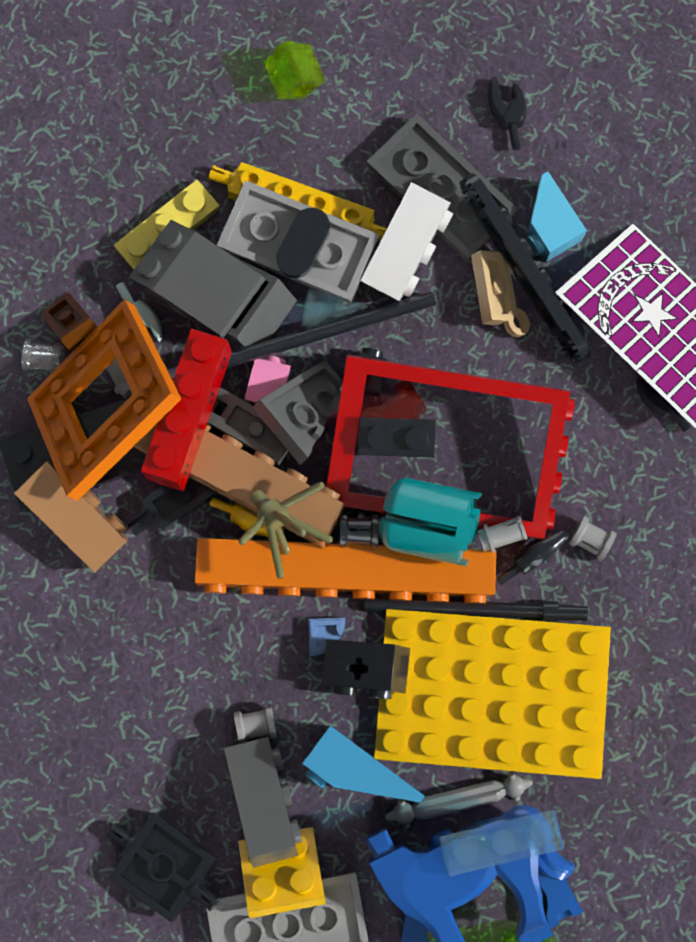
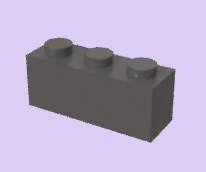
(262, 801)

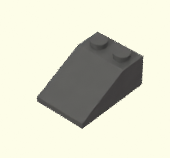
(196, 279)
(262, 313)

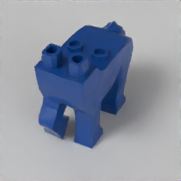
(426, 895)

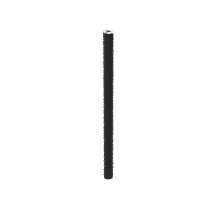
(331, 329)

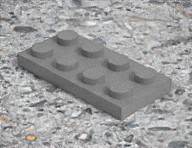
(261, 223)
(335, 921)

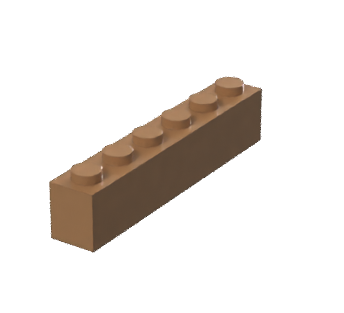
(239, 474)

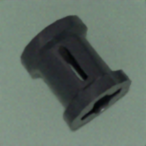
(359, 524)

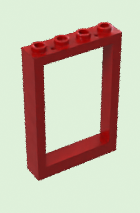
(349, 417)

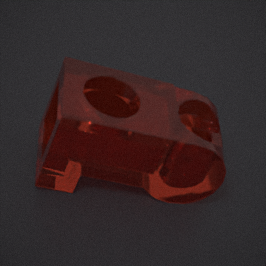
(404, 405)

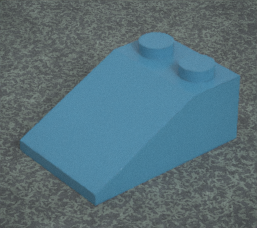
(350, 768)

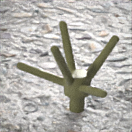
(275, 515)

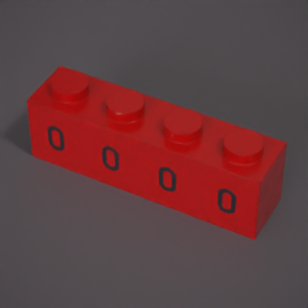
(182, 428)

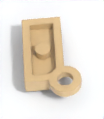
(497, 293)

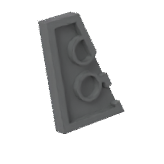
(302, 408)

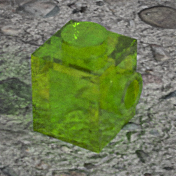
(294, 70)

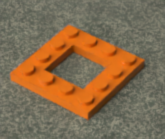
(82, 460)

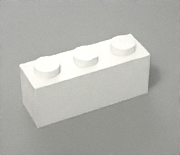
(407, 242)

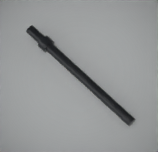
(547, 611)

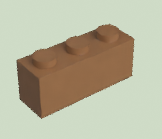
(77, 523)

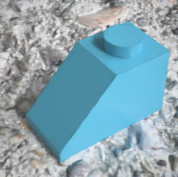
(553, 221)

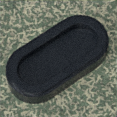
(303, 243)

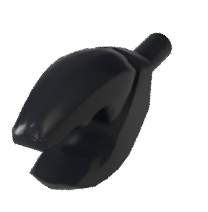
(508, 114)
(659, 405)
(534, 556)

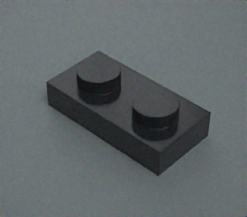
(397, 437)

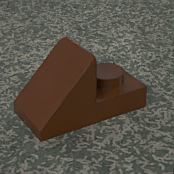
(69, 321)

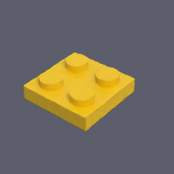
(285, 883)

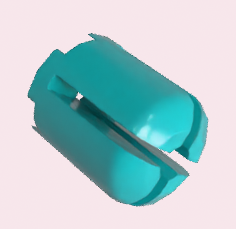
(430, 520)

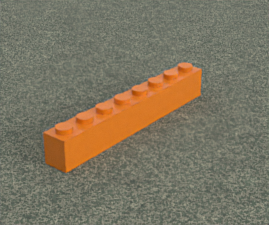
(337, 569)

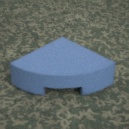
(323, 629)

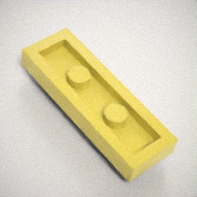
(188, 208)

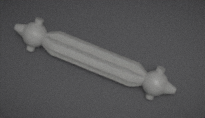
(459, 799)

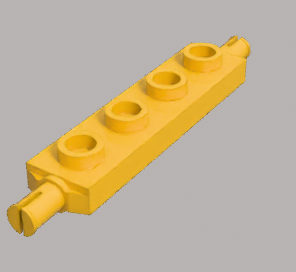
(299, 192)

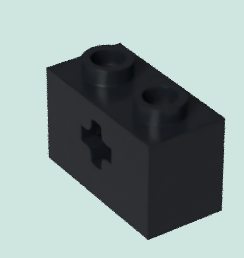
(385, 673)

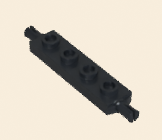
(169, 505)

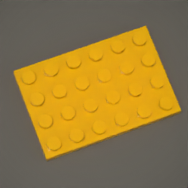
(497, 694)

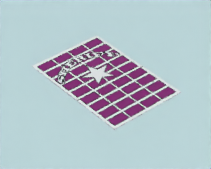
(643, 312)

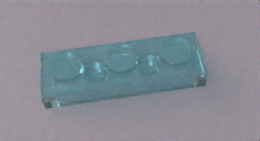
(500, 842)

